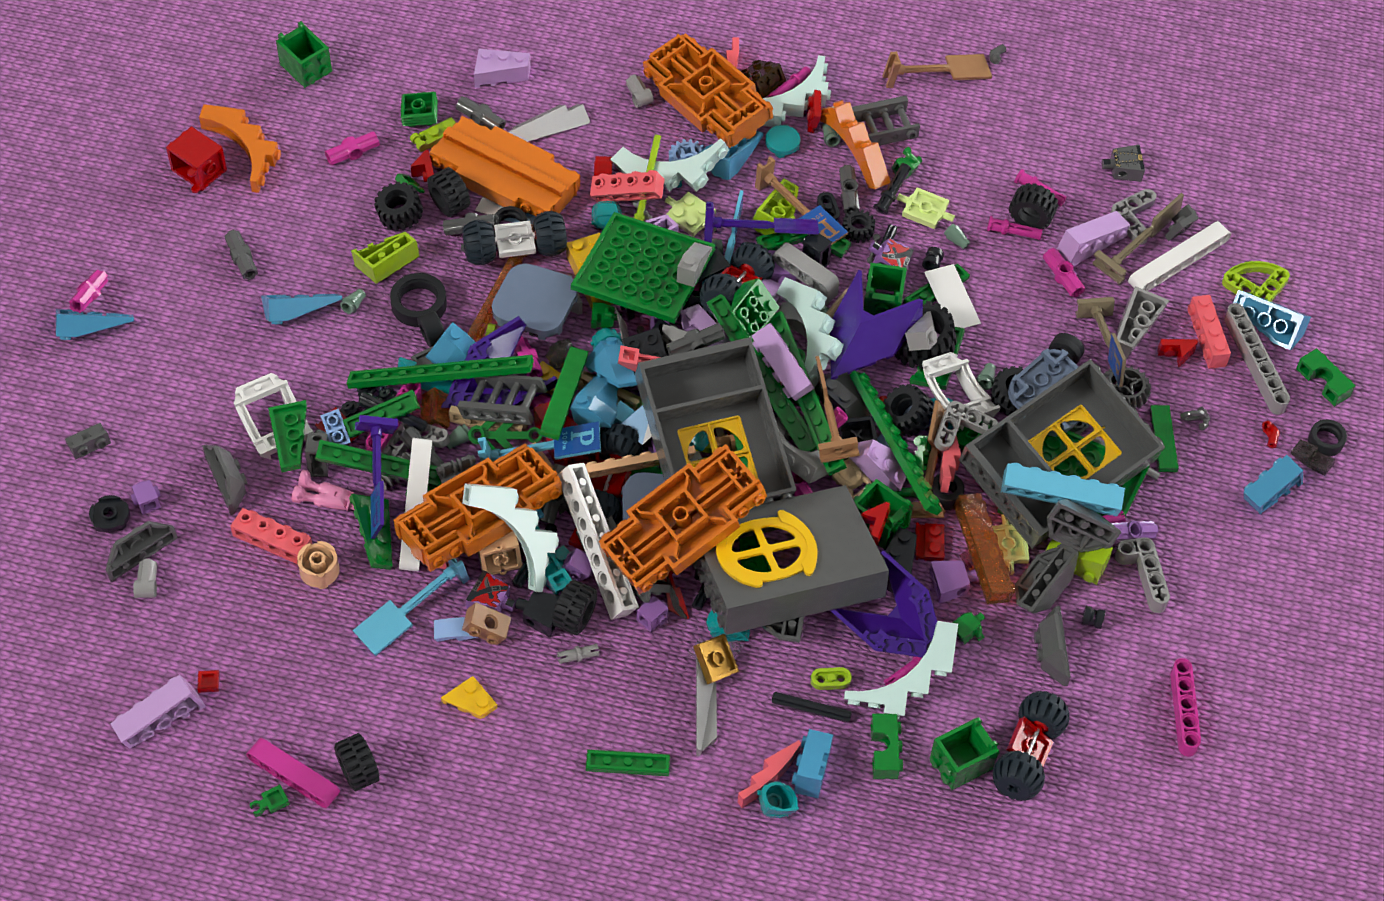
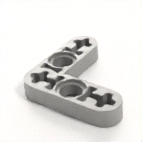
(1129, 211)
(956, 419)
(434, 433)

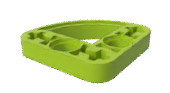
(1256, 266)

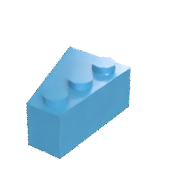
(1273, 484)
(812, 763)

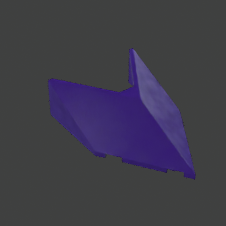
(868, 335)
(495, 345)
(907, 627)

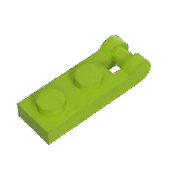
(431, 135)

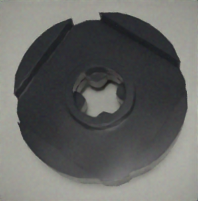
(113, 523)

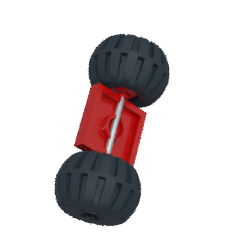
(747, 264)
(615, 443)
(1021, 770)

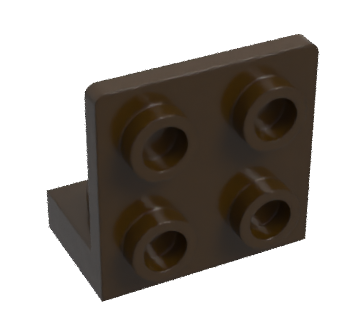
(765, 75)

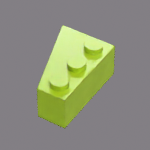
(386, 257)
(1089, 564)

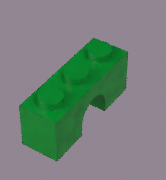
(1318, 366)
(887, 762)

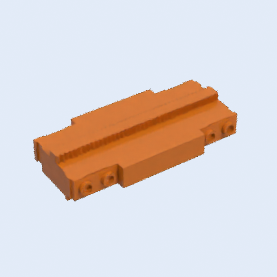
(707, 89)
(505, 168)
(683, 519)
(447, 528)

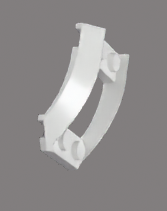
(948, 363)
(257, 390)

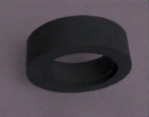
(417, 281)

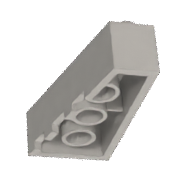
(1138, 317)

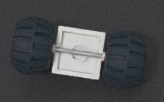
(514, 238)

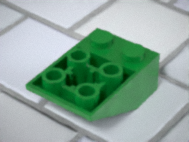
(753, 306)

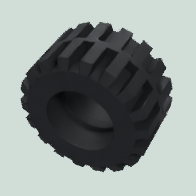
(448, 192)
(1033, 206)
(401, 217)
(1000, 389)
(918, 415)
(574, 607)
(356, 762)

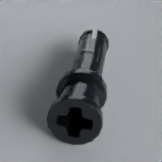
(888, 195)

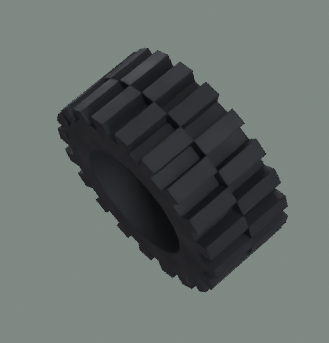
(945, 342)

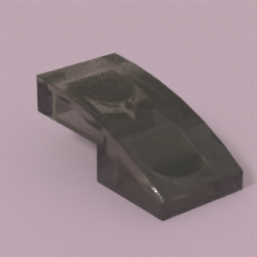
(1309, 456)

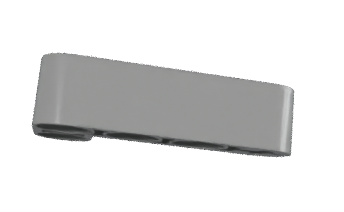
(807, 270)
(1148, 575)

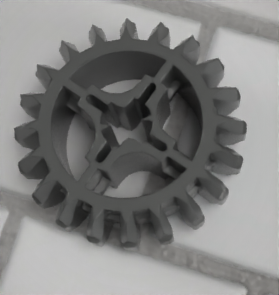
(1132, 382)

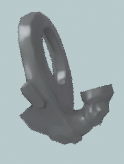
(1200, 414)

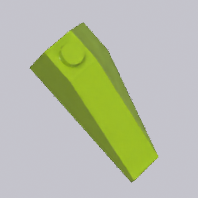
(776, 207)

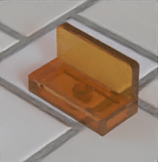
(431, 408)

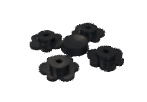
(350, 407)

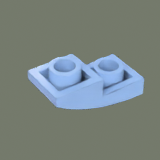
(335, 427)
(450, 629)

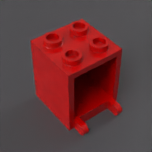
(196, 159)

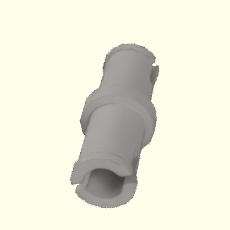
(578, 653)

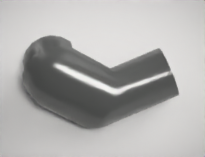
(994, 54)

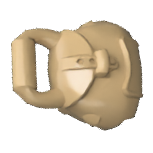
(851, 477)

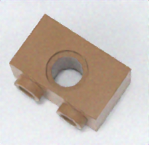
(496, 622)

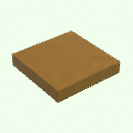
(715, 658)

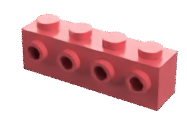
(627, 186)
(1209, 331)
(269, 535)

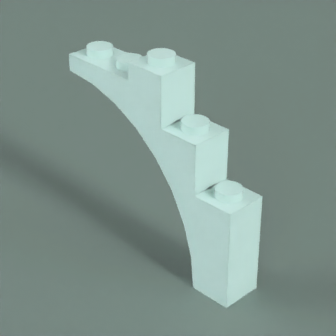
(795, 101)
(691, 169)
(817, 324)
(522, 521)
(894, 696)

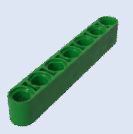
(564, 393)

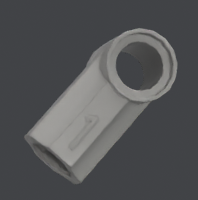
(640, 95)
(146, 583)

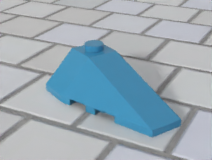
(736, 157)
(284, 308)
(1277, 322)
(76, 324)
(451, 346)
(605, 362)
(596, 403)

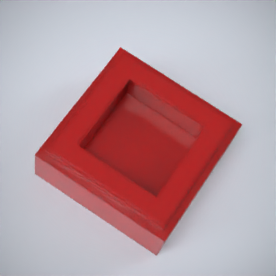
(208, 681)

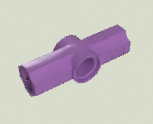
(1136, 529)

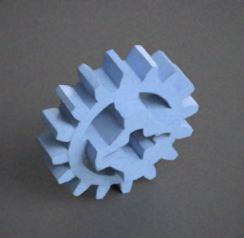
(684, 150)

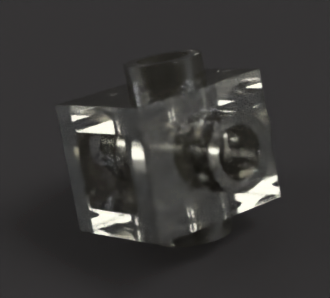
(558, 353)

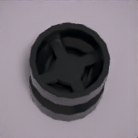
(933, 258)
(1088, 616)

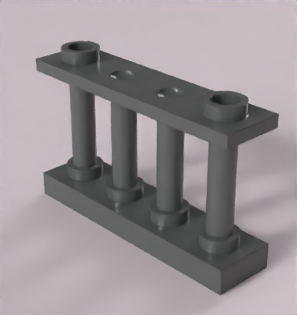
(884, 109)
(502, 412)

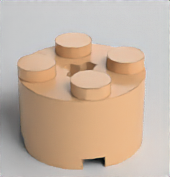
(318, 564)

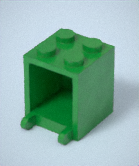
(303, 55)
(884, 278)
(900, 508)
(964, 754)

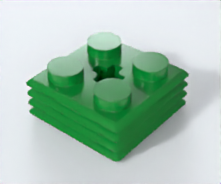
(419, 109)

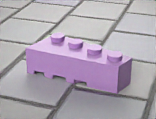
(1087, 238)
(782, 361)
(157, 711)

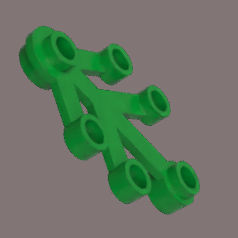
(502, 434)

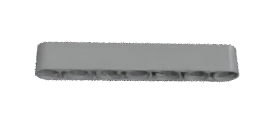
(1257, 359)

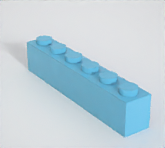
(1055, 487)

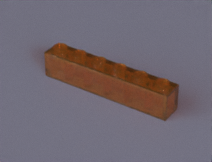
(984, 548)

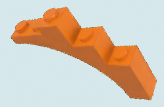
(235, 126)
(855, 135)

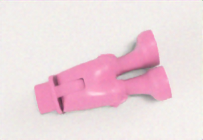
(328, 494)

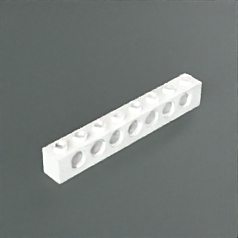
(591, 527)

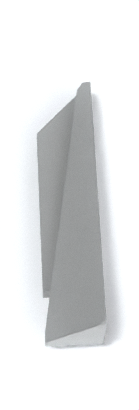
(551, 122)
(705, 712)

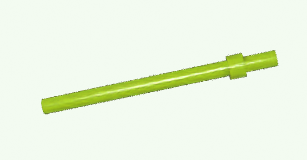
(651, 164)

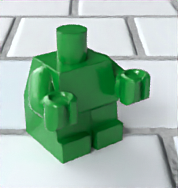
(910, 159)
(603, 315)
(969, 627)

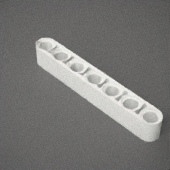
(1180, 257)
(416, 489)

